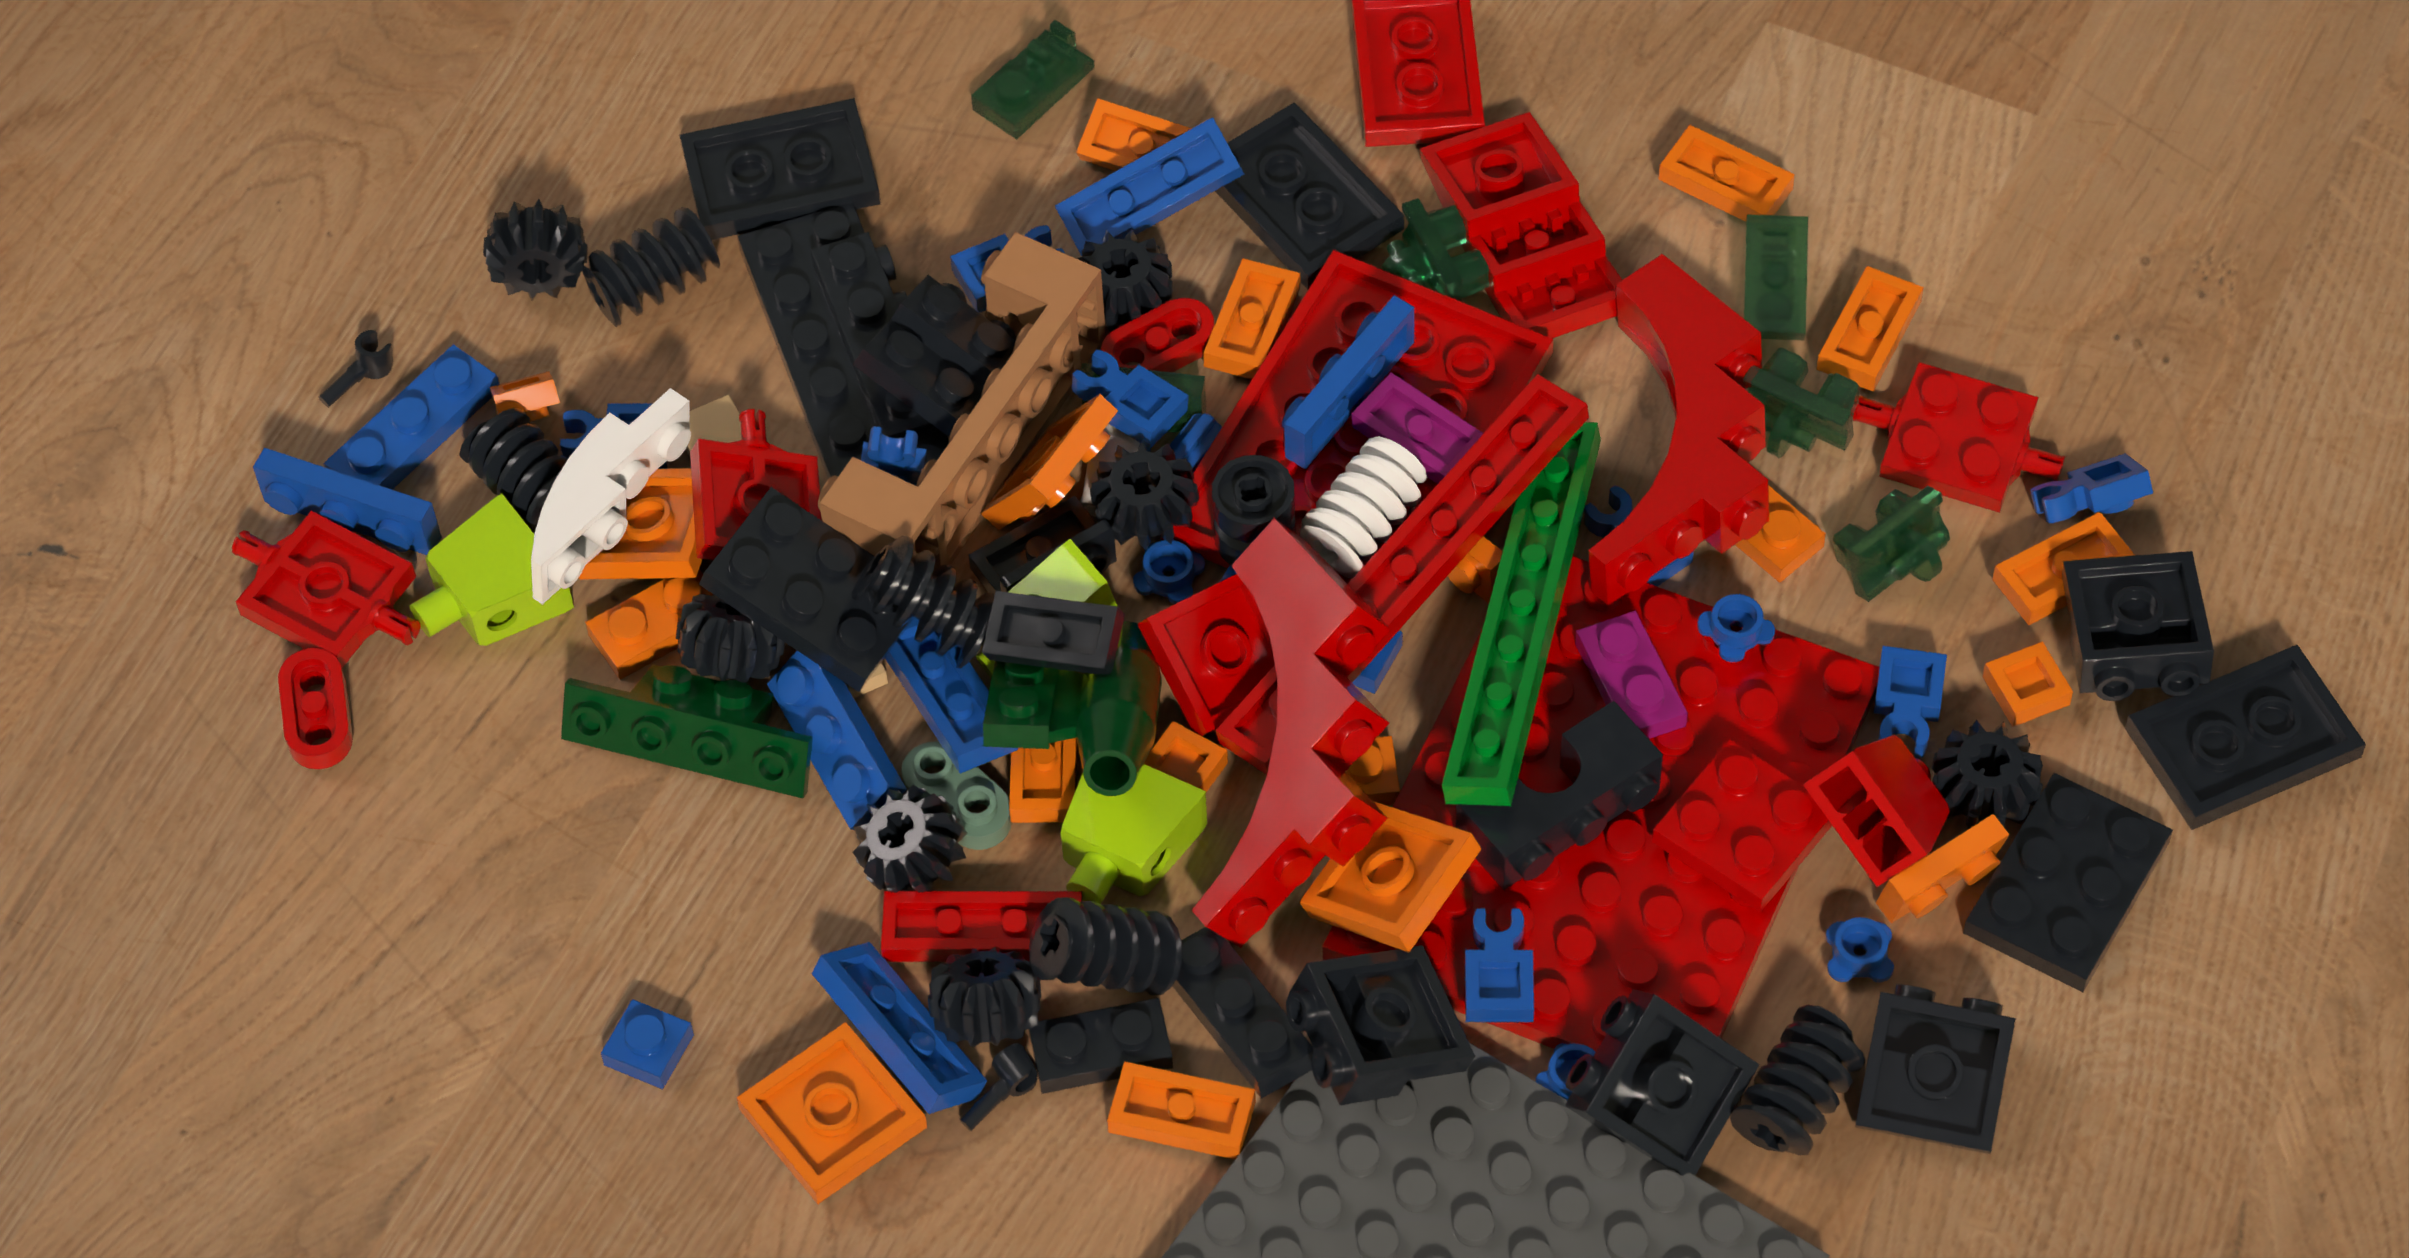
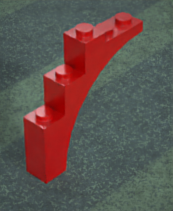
(1719, 427)
(1323, 725)

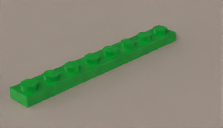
(1520, 628)

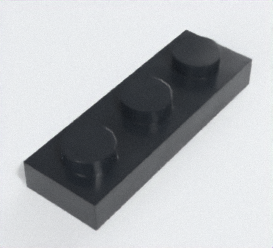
(1240, 1013)

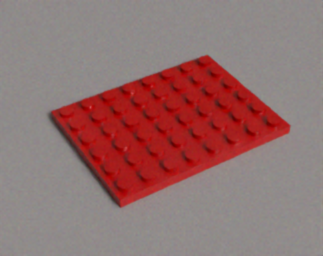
(1622, 906)

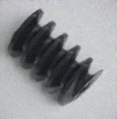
(649, 264)
(514, 461)
(928, 598)
(1106, 946)
(1799, 1083)

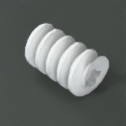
(1364, 505)

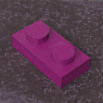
(1417, 423)
(1631, 674)

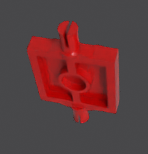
(1959, 437)
(738, 474)
(325, 588)

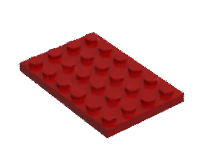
(1457, 359)

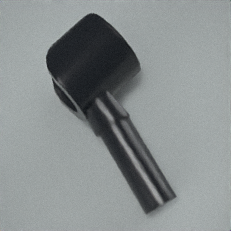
(367, 364)
(1016, 1079)

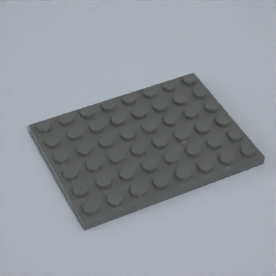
(1462, 1172)

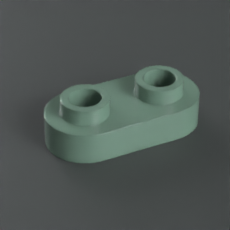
(962, 792)

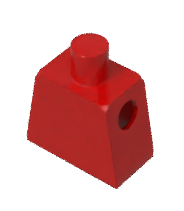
(1881, 806)

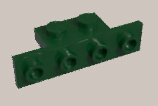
(692, 727)

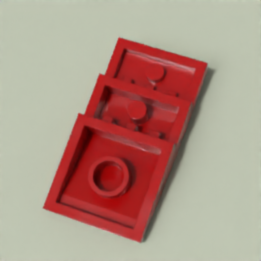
(1528, 224)

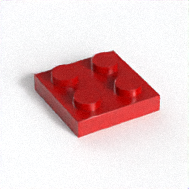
(1211, 651)
(1743, 825)

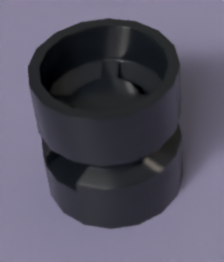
(1246, 499)

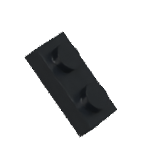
(1053, 633)
(1096, 1043)

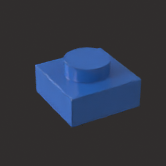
(647, 1044)

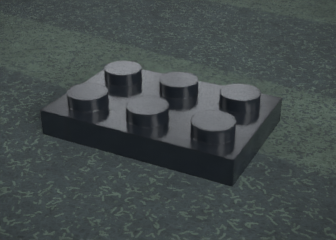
(779, 168)
(1306, 195)
(798, 585)
(2245, 737)
(2068, 882)

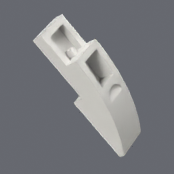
(590, 493)

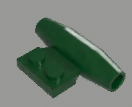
(1107, 713)

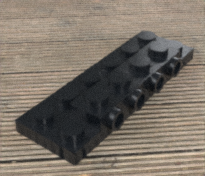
(824, 303)

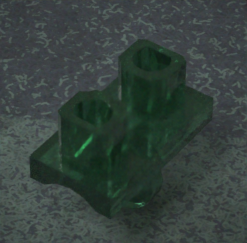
(1424, 254)
(1799, 415)
(1899, 544)

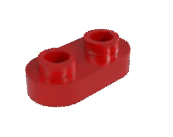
(1153, 336)
(315, 713)

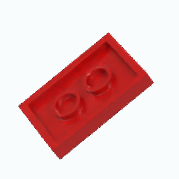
(1416, 70)

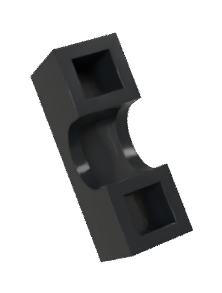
(1610, 772)

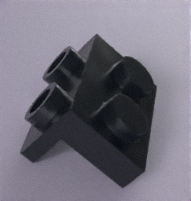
(1020, 551)

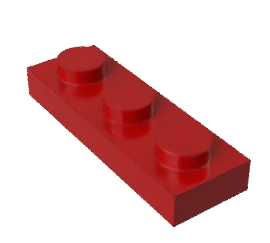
(946, 923)

